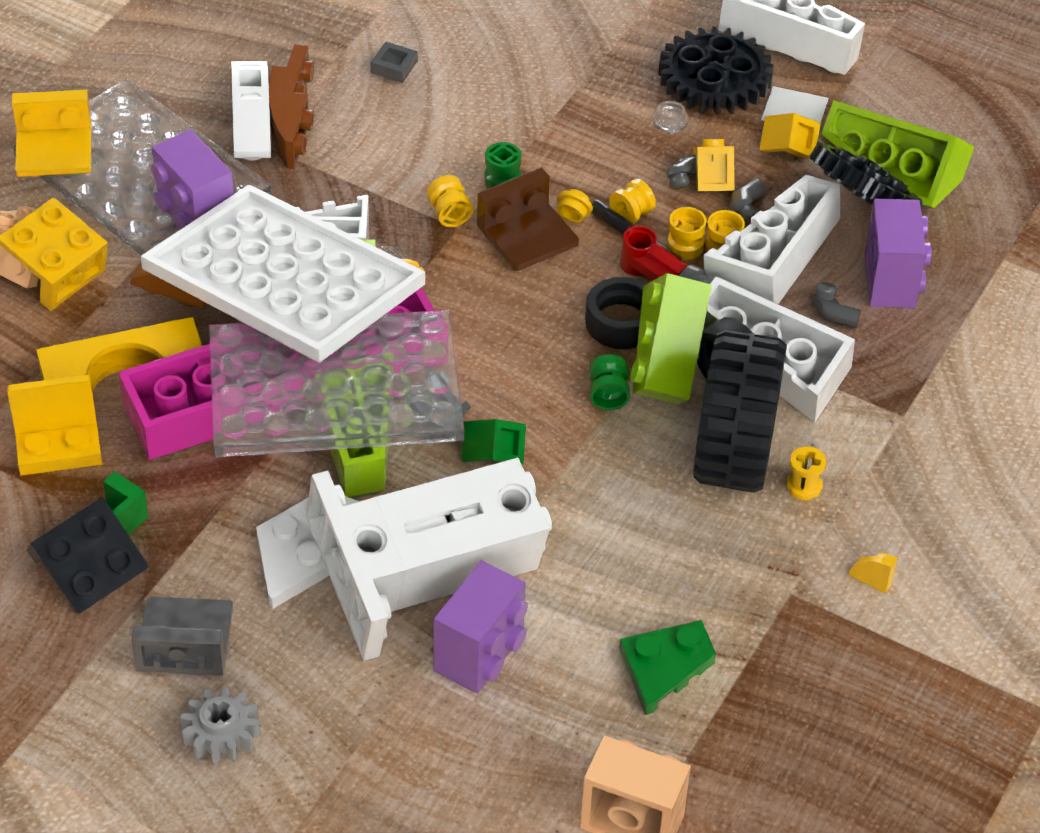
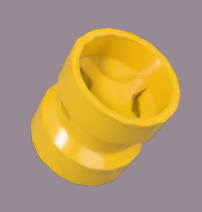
(450, 201)
(720, 225)
(687, 232)

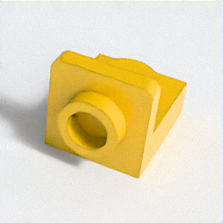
(714, 166)

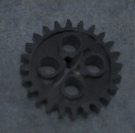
(715, 70)
(860, 174)

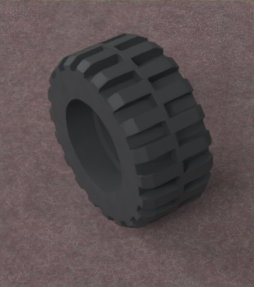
(739, 410)

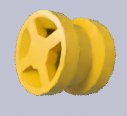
(633, 201)

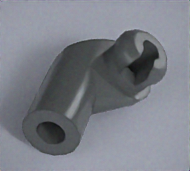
(680, 170)
(741, 198)
(831, 310)

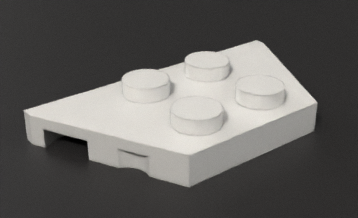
(290, 554)

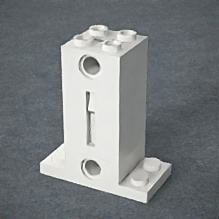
(423, 540)

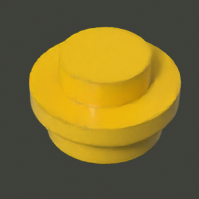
(574, 205)

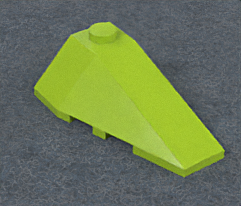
(917, 155)

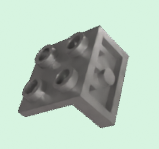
(183, 636)

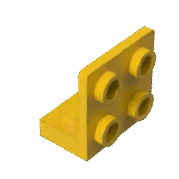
(52, 133)
(57, 250)
(55, 424)

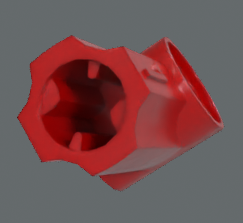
(645, 257)

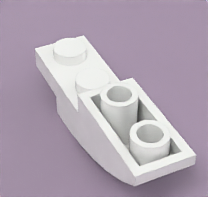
(251, 110)

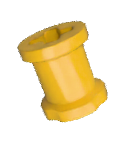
(798, 464)

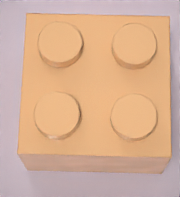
(633, 790)

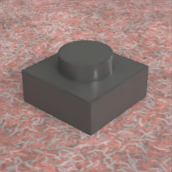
(394, 62)

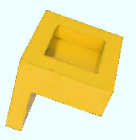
(789, 134)

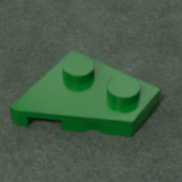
(666, 660)

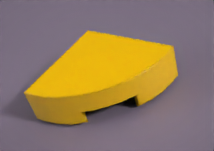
(875, 570)

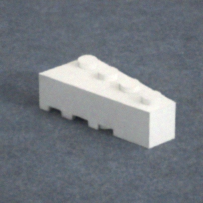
(797, 29)
(779, 240)
(815, 354)

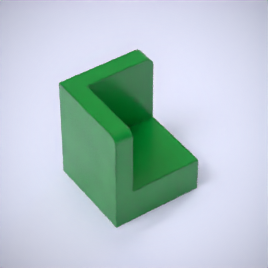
(493, 441)
(126, 501)

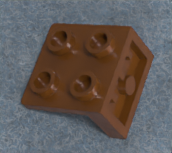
(522, 222)

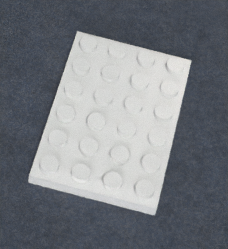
(283, 272)

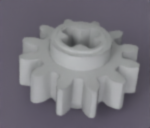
(220, 725)

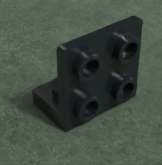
(89, 555)

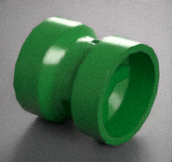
(501, 161)
(609, 382)

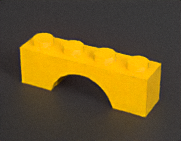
(117, 351)

